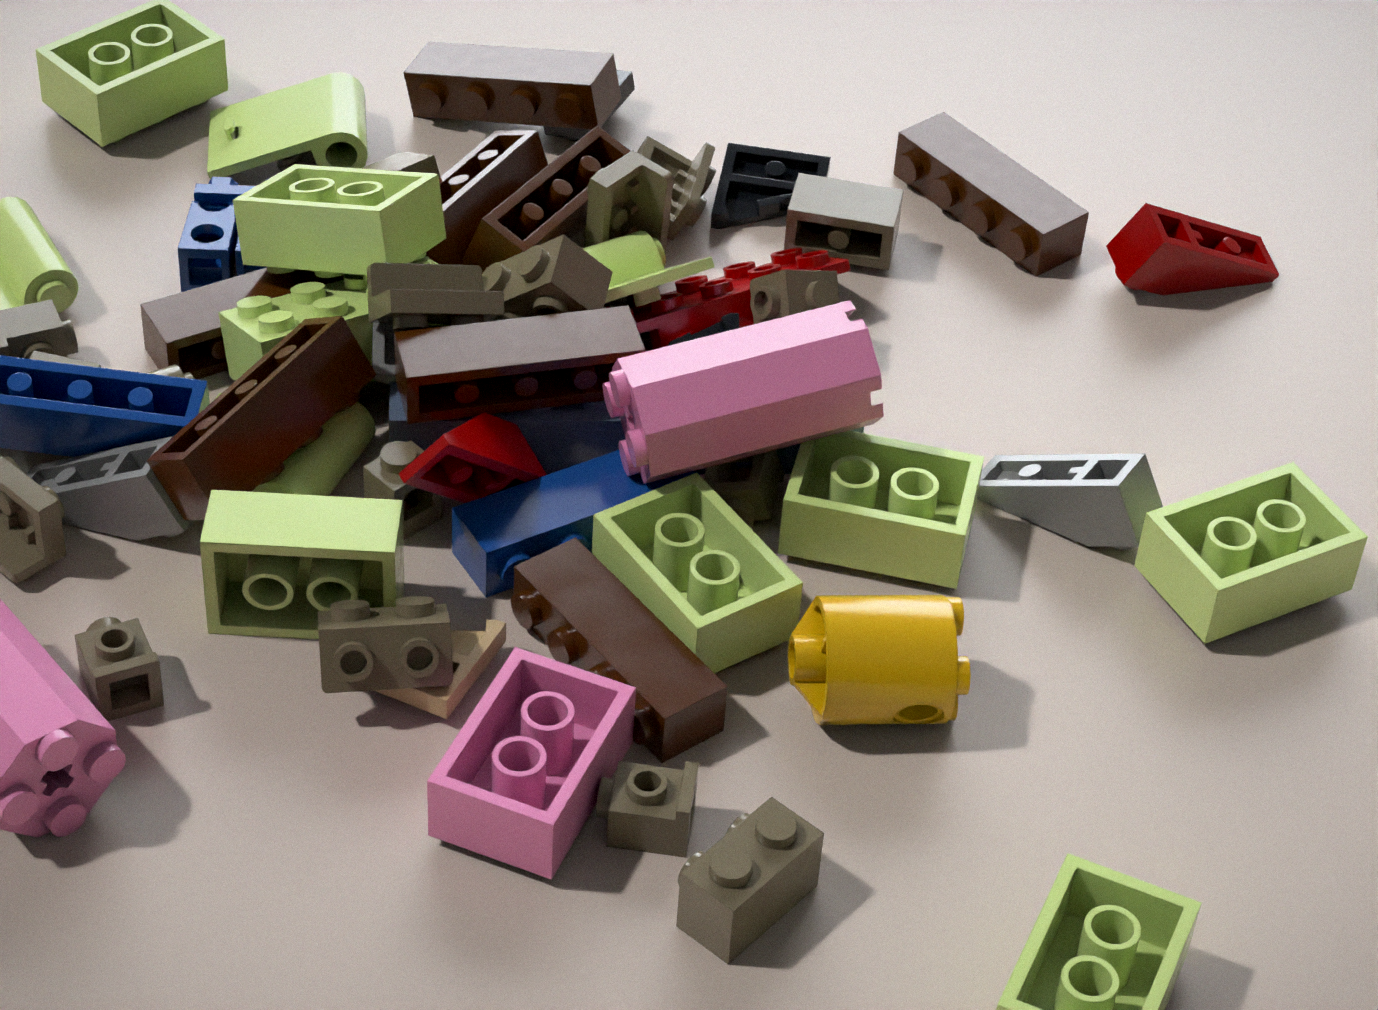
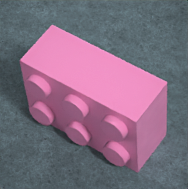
(531, 762)

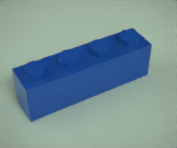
(90, 408)
(539, 515)

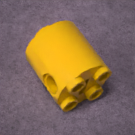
(880, 659)

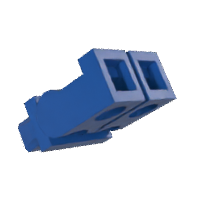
(211, 235)

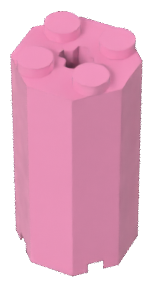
(744, 392)
(52, 740)

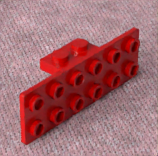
(703, 302)

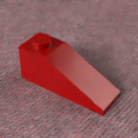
(1185, 254)
(474, 461)

